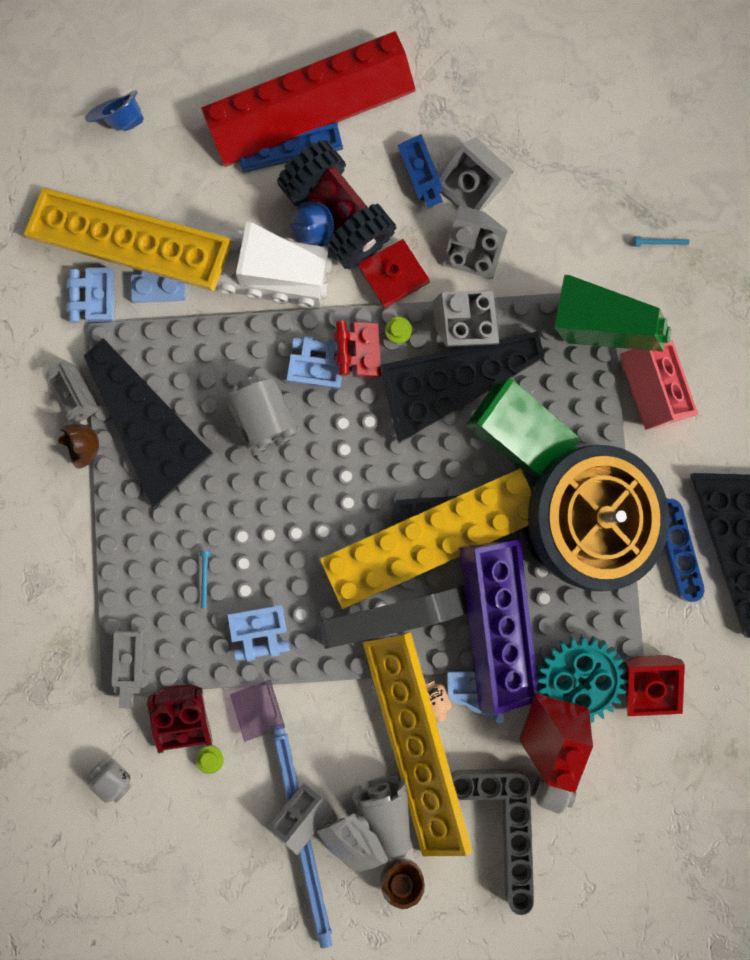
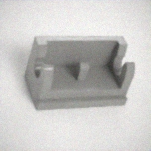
(72, 391)
(300, 818)

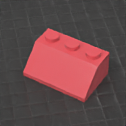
(658, 386)

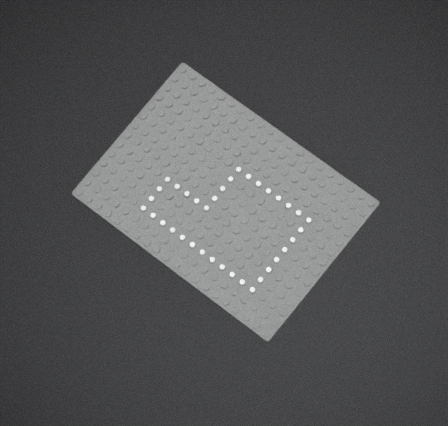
(317, 494)

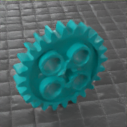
(565, 663)

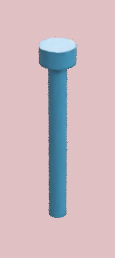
(637, 241)
(204, 554)

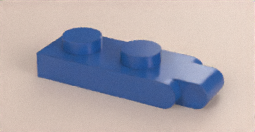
(421, 170)

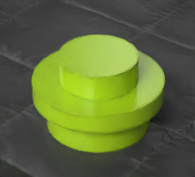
(398, 330)
(209, 759)

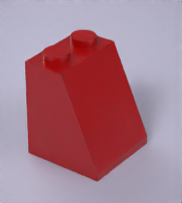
(558, 740)

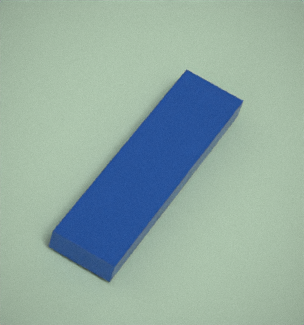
(285, 152)

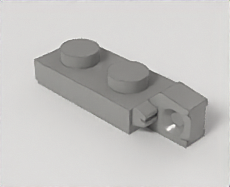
(127, 665)

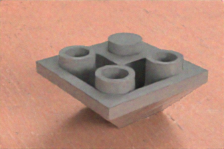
(475, 243)
(466, 318)

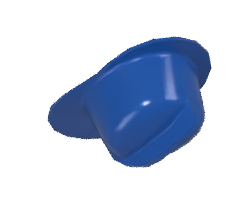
(120, 113)
(312, 223)

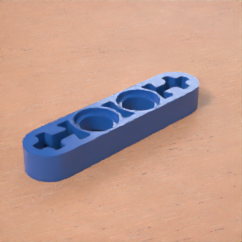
(684, 549)

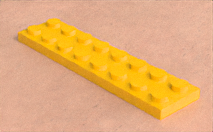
(128, 239)
(428, 539)
(417, 745)

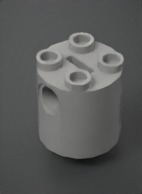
(261, 413)

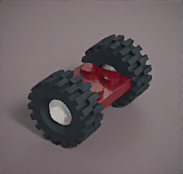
(318, 177)

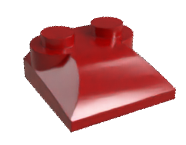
(654, 685)

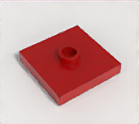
(393, 273)

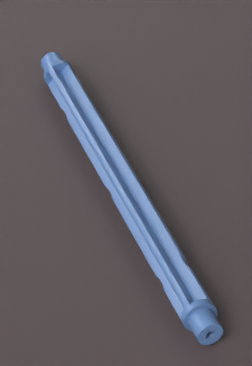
(306, 855)

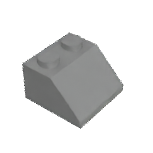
(474, 175)

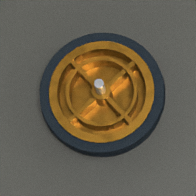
(598, 518)

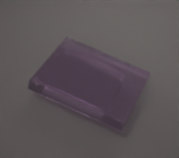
(257, 710)

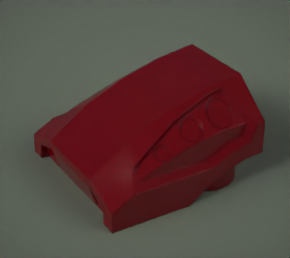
(178, 717)

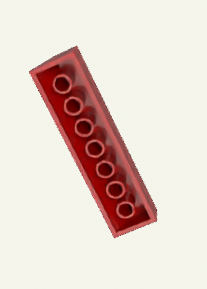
(309, 98)

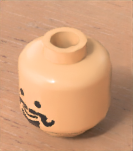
(439, 700)

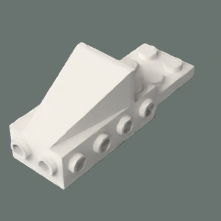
(274, 268)

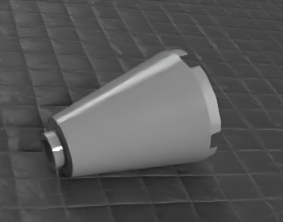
(387, 813)

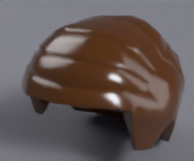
(81, 443)
(402, 883)

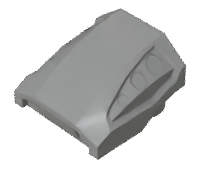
(353, 842)

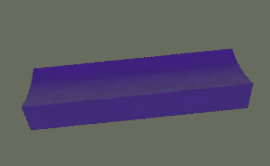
(499, 625)

